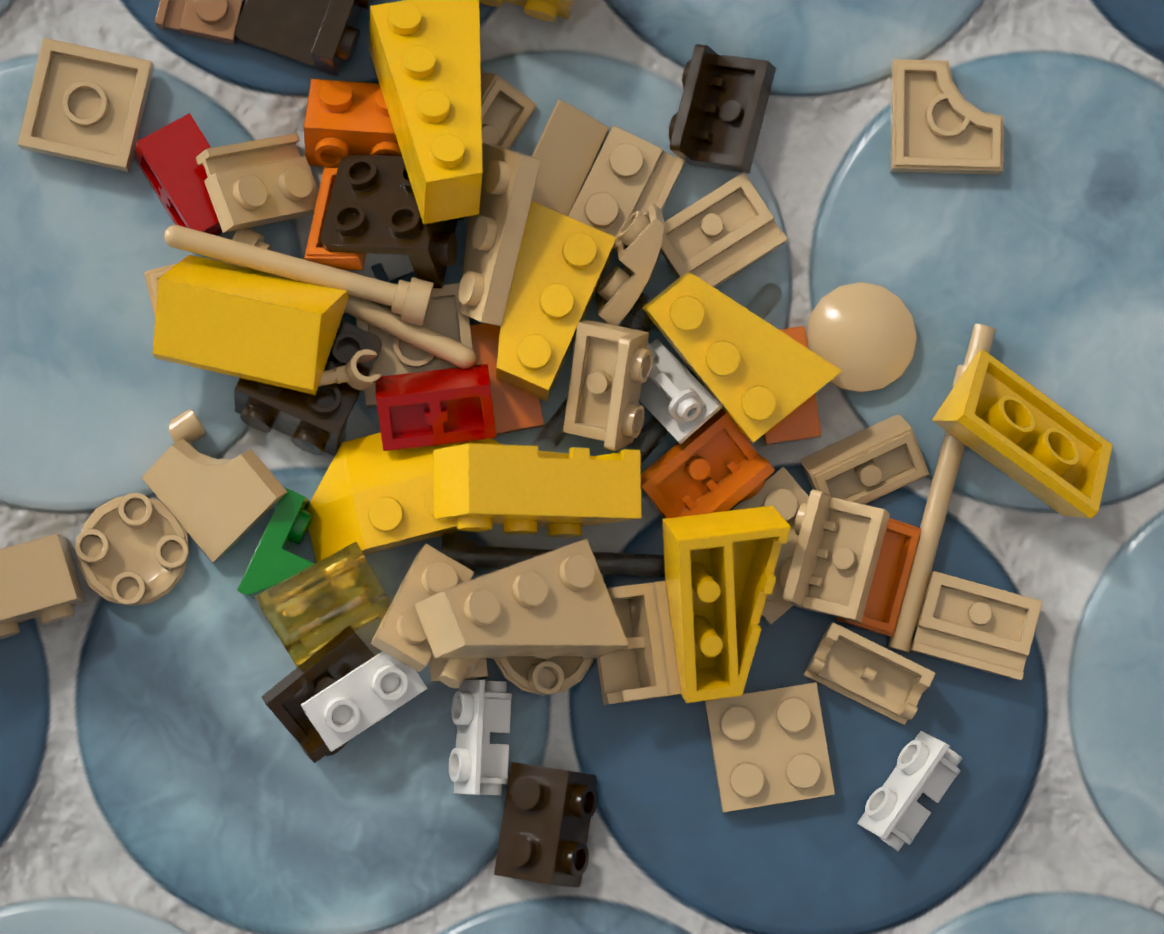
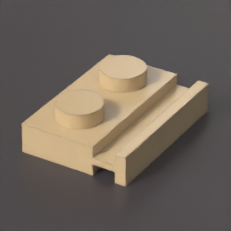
(624, 180)
(259, 182)
(721, 233)
(976, 625)

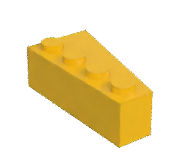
(432, 90)

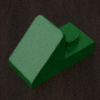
(271, 559)

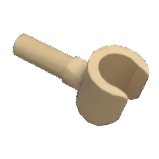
(349, 372)
(186, 427)

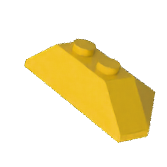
(377, 498)

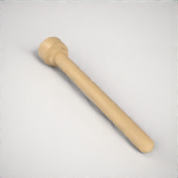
(406, 298)
(385, 320)

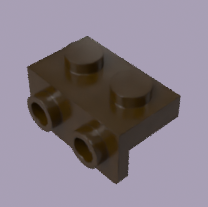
(721, 110)
(318, 672)
(546, 825)

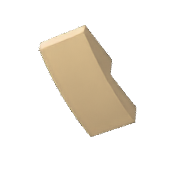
(638, 250)

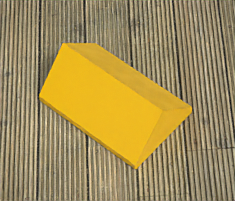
(246, 323)
(1027, 436)

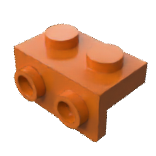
(346, 121)
(706, 471)

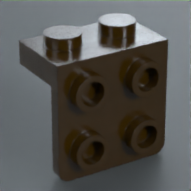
(303, 30)
(378, 214)
(316, 420)

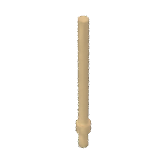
(935, 511)

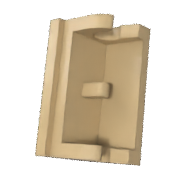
(649, 663)
(868, 673)

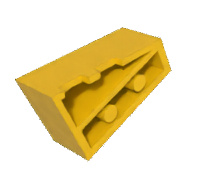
(548, 296)
(737, 355)
(535, 488)
(716, 592)

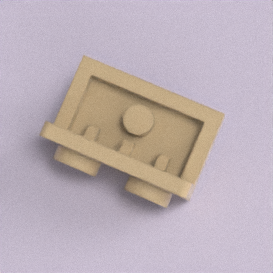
(607, 383)
(834, 556)

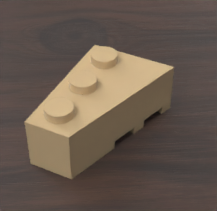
(37, 582)
(527, 609)

